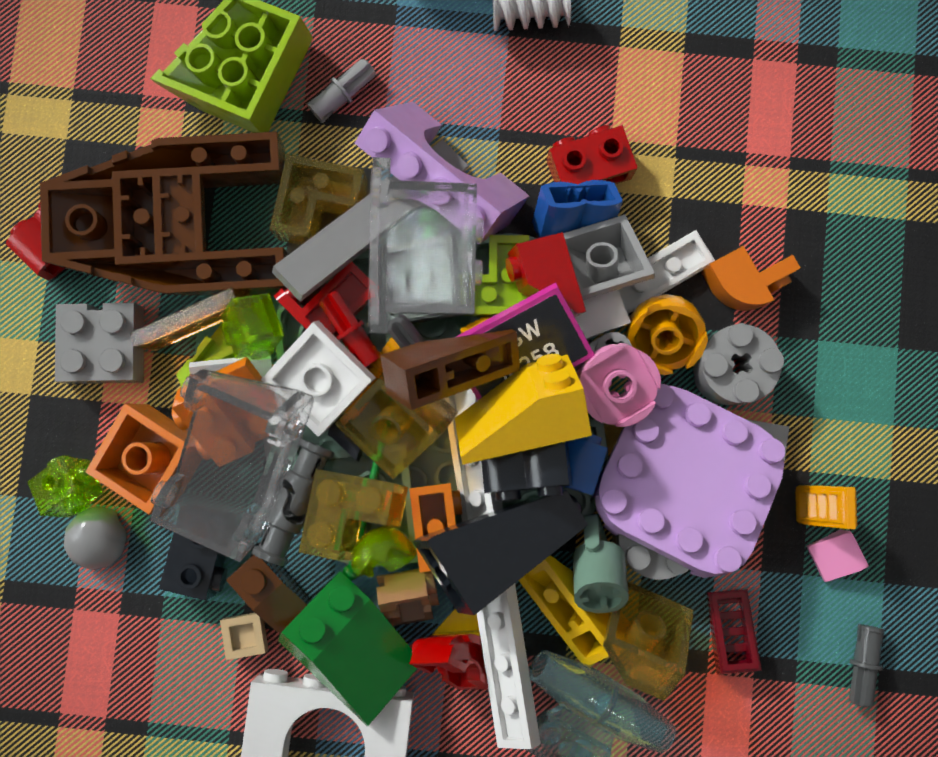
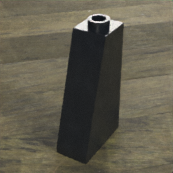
(495, 550)

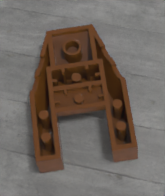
(145, 215)

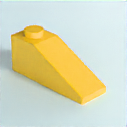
(553, 591)

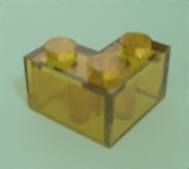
(308, 191)
(340, 505)

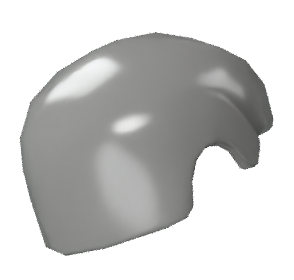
(95, 538)

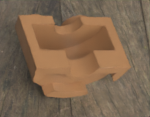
(407, 596)

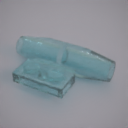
(592, 712)

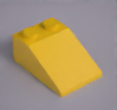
(525, 412)

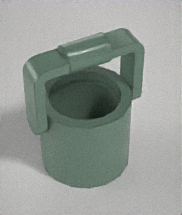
(599, 571)

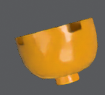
(668, 332)

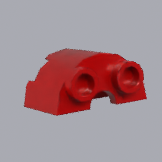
(456, 657)

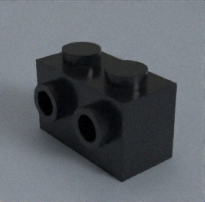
(193, 569)

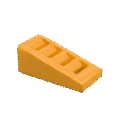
(826, 506)

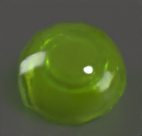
(381, 547)

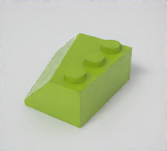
(239, 63)

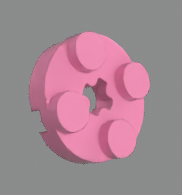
(640, 390)

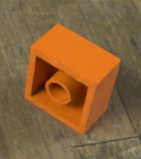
(138, 454)

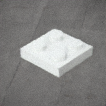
(323, 369)

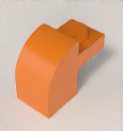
(740, 285)

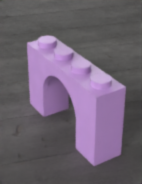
(405, 137)

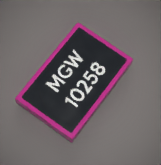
(542, 327)

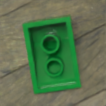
(350, 648)

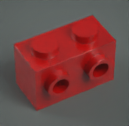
(599, 156)

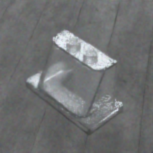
(421, 247)

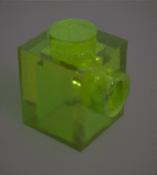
(251, 326)

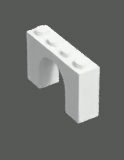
(280, 700)

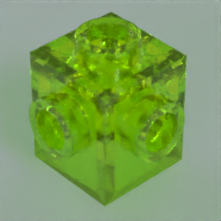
(64, 487)

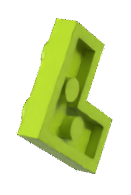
(496, 289)

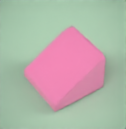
(837, 555)

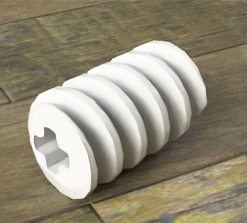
(527, 9)

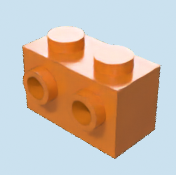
(433, 510)

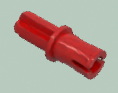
(349, 329)

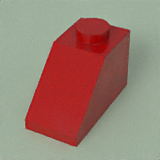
(542, 263)

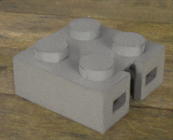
(97, 344)

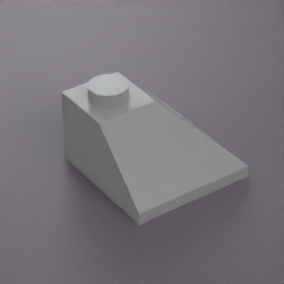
(607, 257)

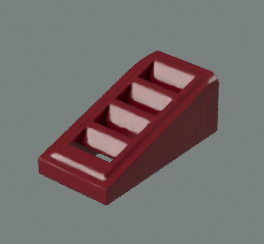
(722, 665)

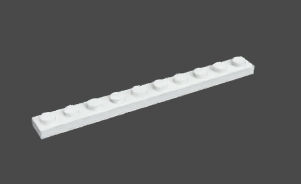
(500, 620)

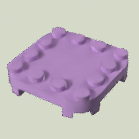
(691, 483)

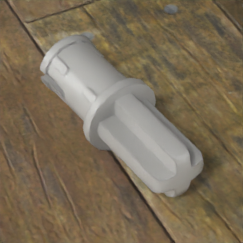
(341, 90)

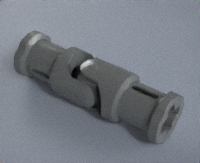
(295, 498)

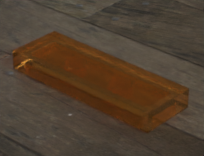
(184, 322)

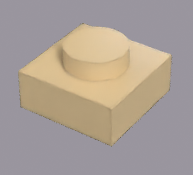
(243, 636)

